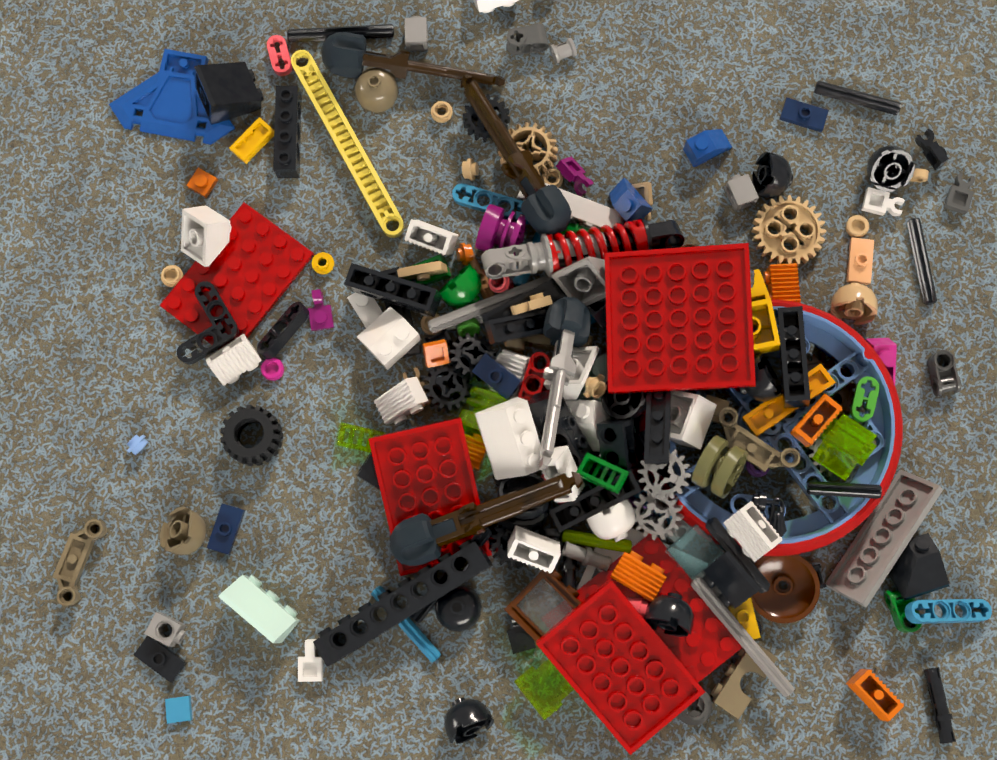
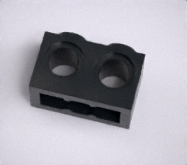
(622, 444)

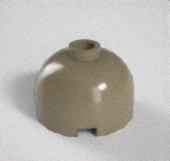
(376, 90)
(183, 532)

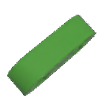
(870, 400)

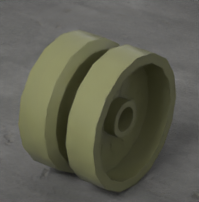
(719, 466)

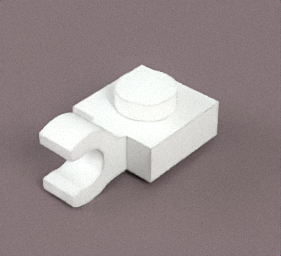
(310, 666)

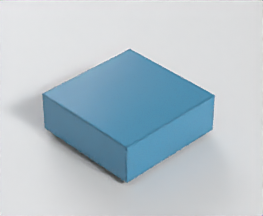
(178, 709)

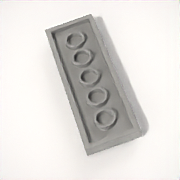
(883, 537)

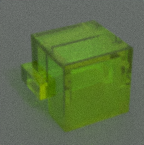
(844, 446)
(544, 688)

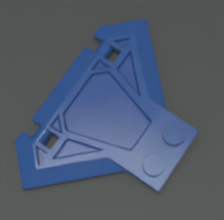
(170, 102)

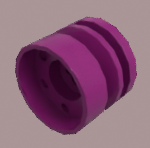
(499, 231)

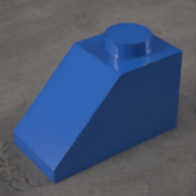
(706, 146)
(629, 201)

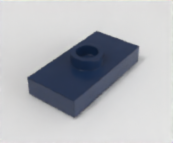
(804, 114)
(497, 376)
(225, 529)

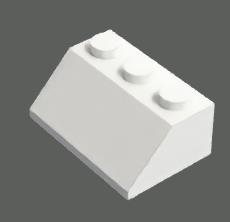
(510, 438)

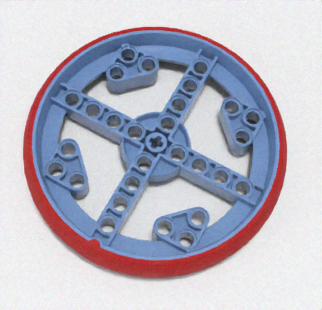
(879, 469)

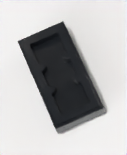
(160, 659)

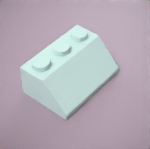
(260, 608)

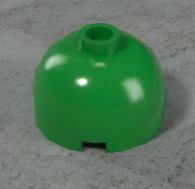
(462, 289)

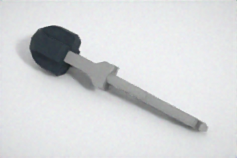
(567, 326)

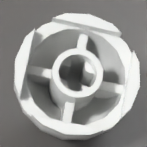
(613, 521)

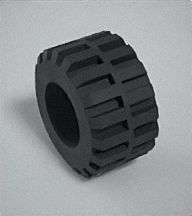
(238, 422)

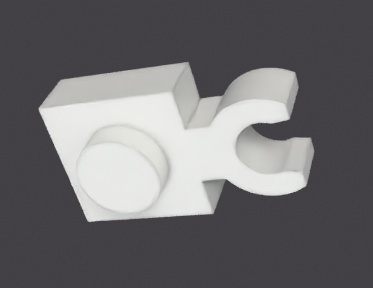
(878, 202)

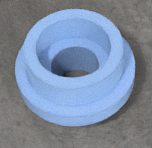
(136, 444)

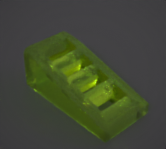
(341, 432)

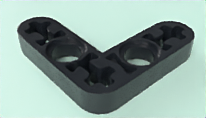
(216, 331)

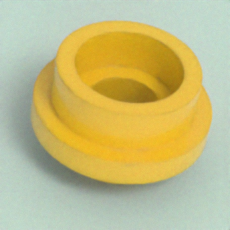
(327, 268)

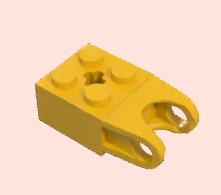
(766, 337)

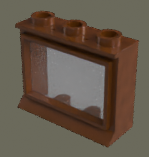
(543, 603)

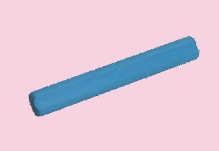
(414, 633)

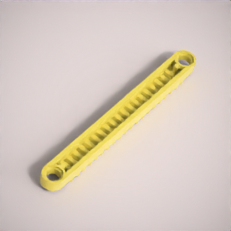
(347, 143)

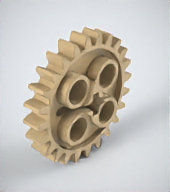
(802, 218)

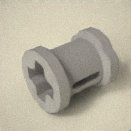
(563, 50)

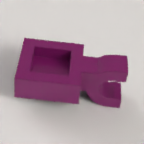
(574, 172)
(320, 315)

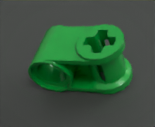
(897, 610)

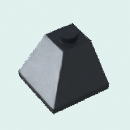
(919, 569)

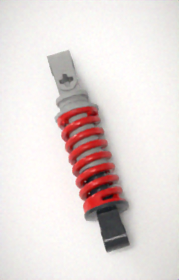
(558, 251)

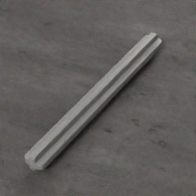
(481, 307)
(742, 637)

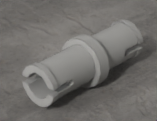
(586, 556)

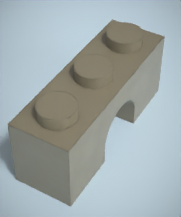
(729, 693)

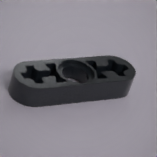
(273, 340)

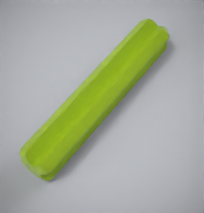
(592, 540)

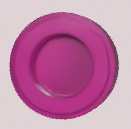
(272, 369)

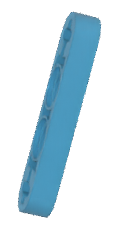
(495, 199)
(948, 611)

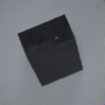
(227, 90)

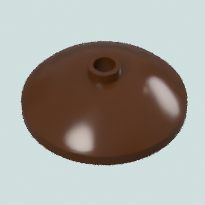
(797, 598)

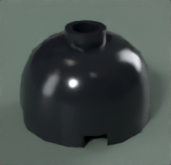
(890, 168)
(774, 173)
(765, 381)
(624, 404)
(458, 609)
(670, 614)
(465, 719)

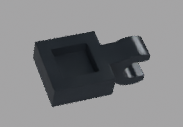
(932, 151)
(519, 638)

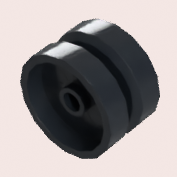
(532, 518)

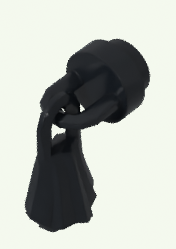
(775, 519)

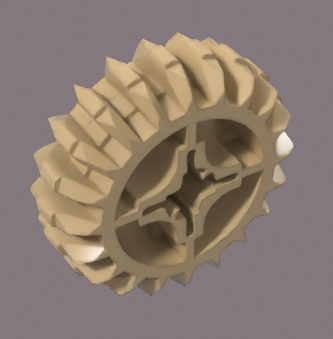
(531, 134)

